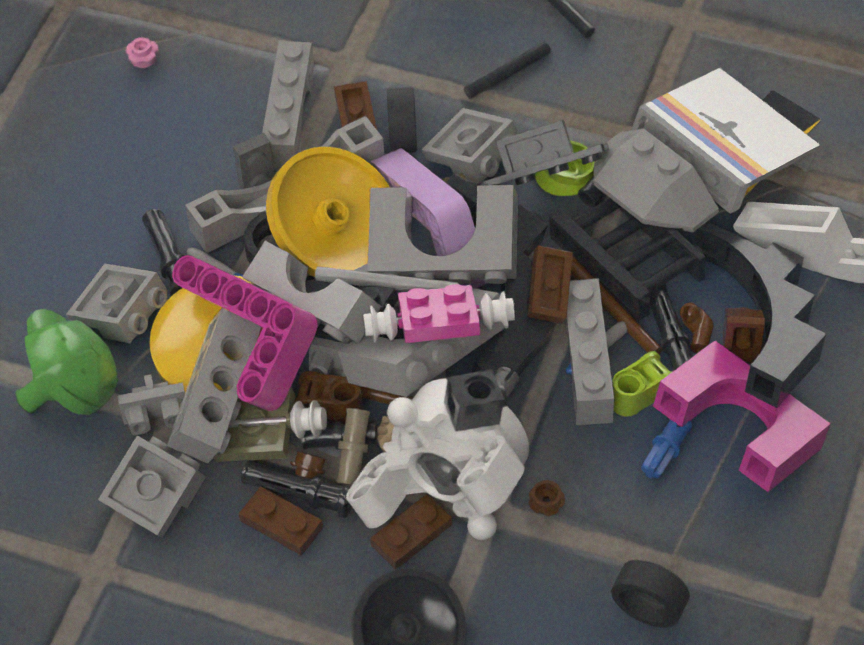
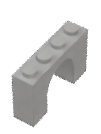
(487, 255)
(404, 366)

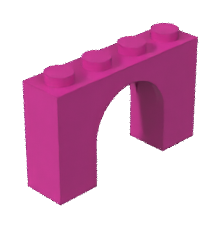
(720, 378)

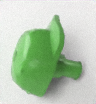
(67, 365)

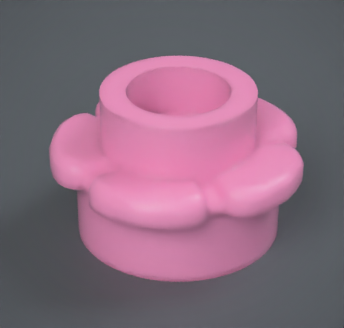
(142, 52)

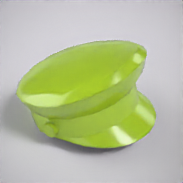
(568, 181)

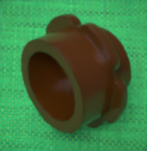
(308, 465)
(543, 490)

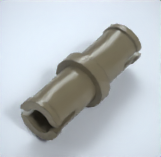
(353, 446)

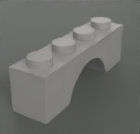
(284, 110)
(336, 307)
(589, 354)

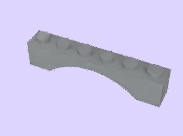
(226, 214)

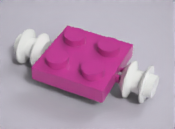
(439, 314)

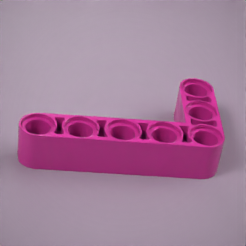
(284, 334)

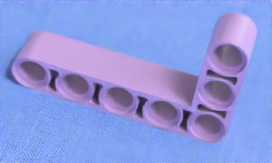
(433, 203)

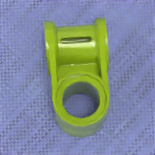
(641, 383)

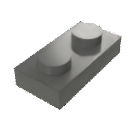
(254, 161)

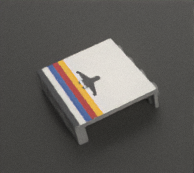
(726, 135)

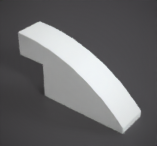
(809, 231)

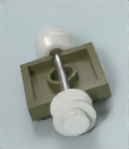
(266, 434)

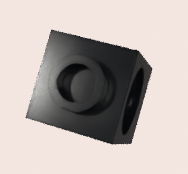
(474, 400)

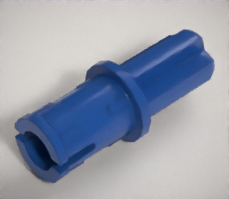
(665, 448)

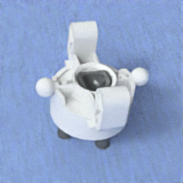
(465, 467)

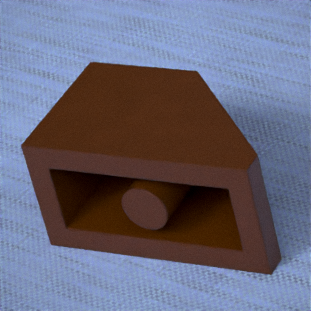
(743, 332)

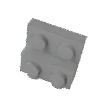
(470, 144)
(119, 302)
(152, 485)

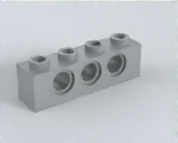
(191, 431)

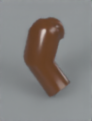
(699, 324)

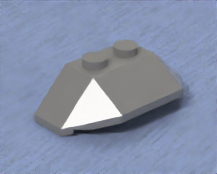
(653, 182)

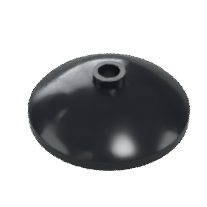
(417, 601)

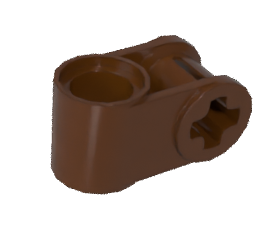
(329, 393)

